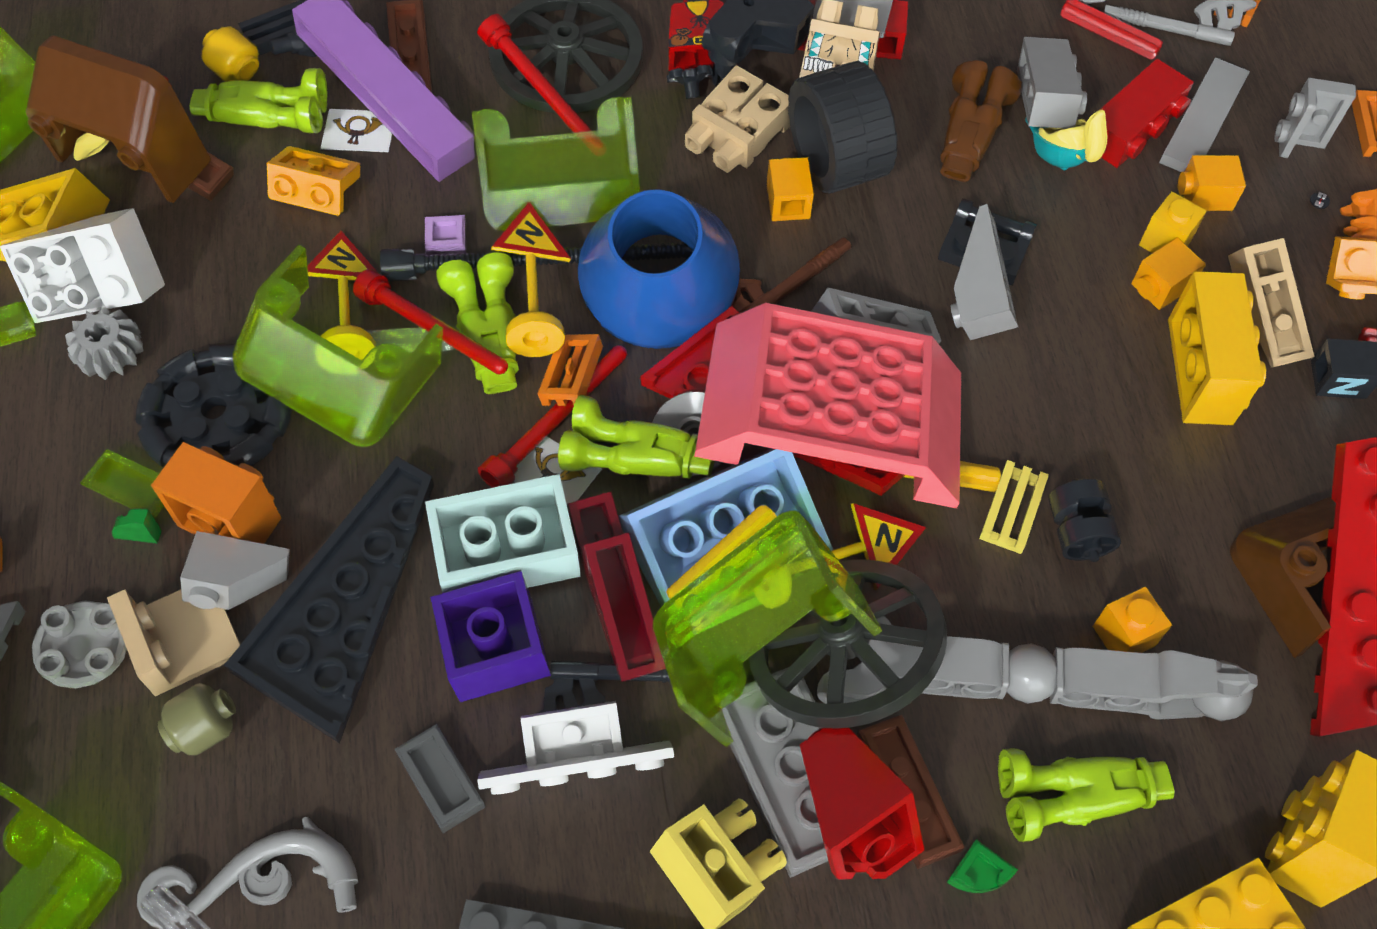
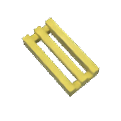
(1023, 477)

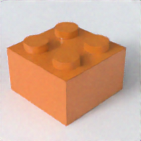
(216, 496)

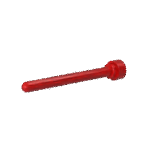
(496, 34)
(375, 290)
(500, 469)

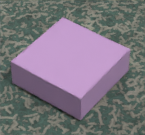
(445, 235)

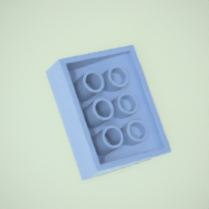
(689, 522)

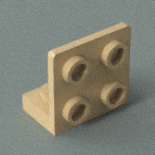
(172, 639)

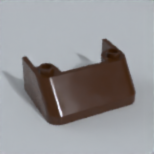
(117, 100)
(1281, 562)

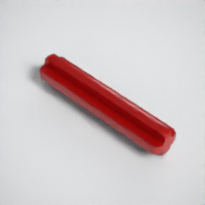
(1111, 29)

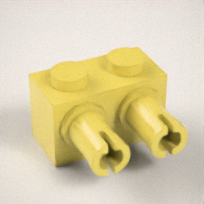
(708, 866)

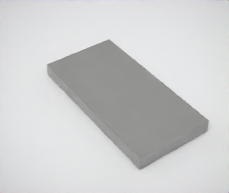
(776, 774)

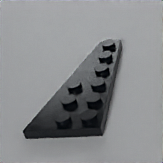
(325, 625)

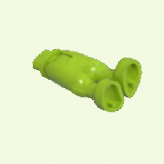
(265, 103)
(486, 326)
(642, 446)
(1090, 786)

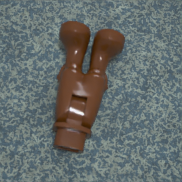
(971, 125)

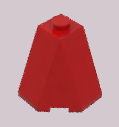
(860, 806)

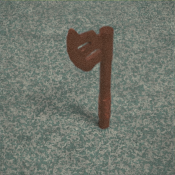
(783, 289)

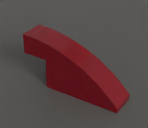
(616, 586)

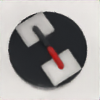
(1320, 200)

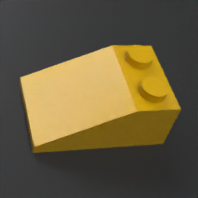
(47, 205)

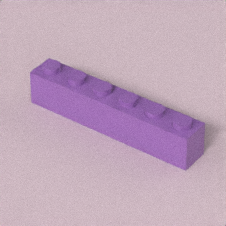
(386, 85)

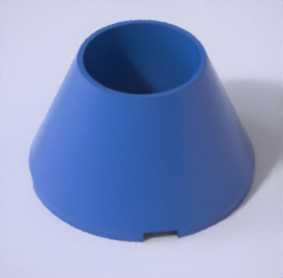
(665, 306)

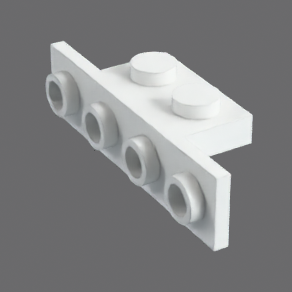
(573, 743)

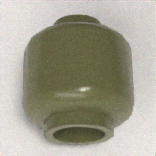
(196, 719)

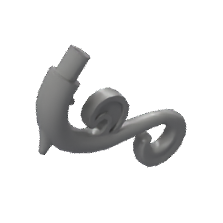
(266, 890)

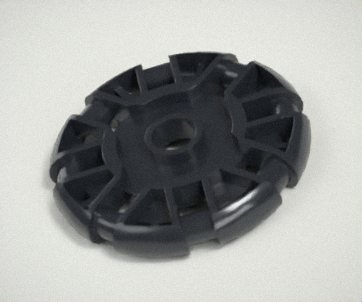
(195, 397)

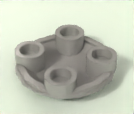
(78, 644)

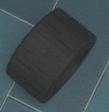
(843, 126)

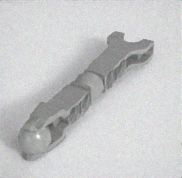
(1142, 683)

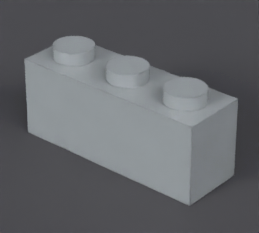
(1050, 83)

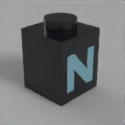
(1345, 368)

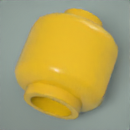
(230, 54)

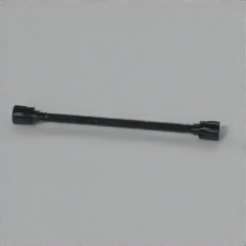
(404, 264)

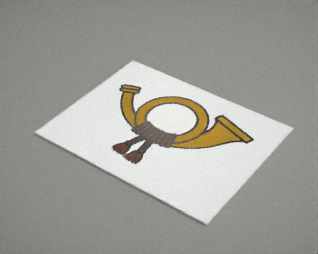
(355, 131)
(544, 463)

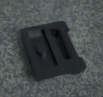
(958, 237)

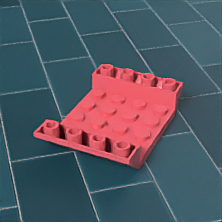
(834, 395)

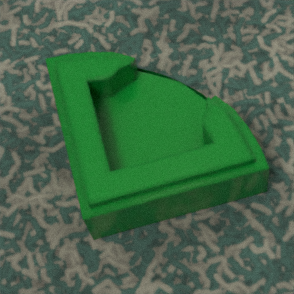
(137, 526)
(981, 870)

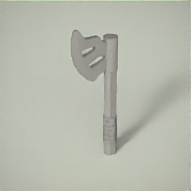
(1204, 30)

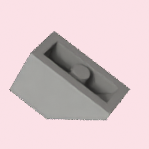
(230, 570)

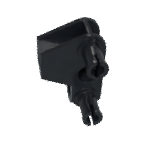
(755, 25)

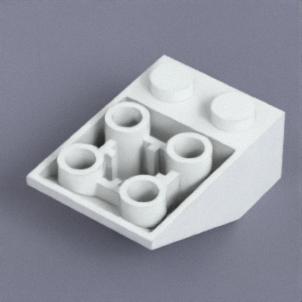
(84, 266)

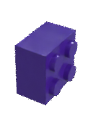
(489, 636)

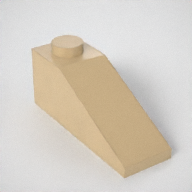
(1275, 301)

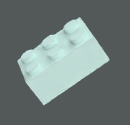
(502, 533)

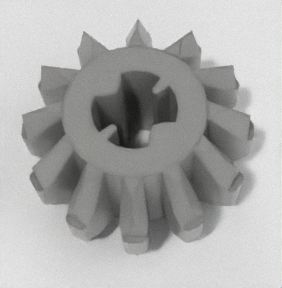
(104, 343)

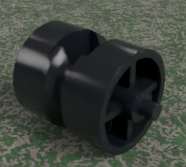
(1084, 520)

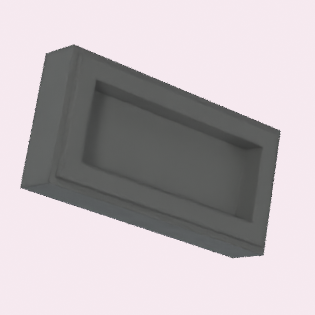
(440, 778)

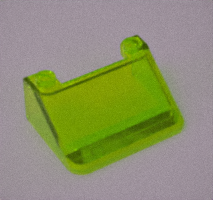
(561, 175)

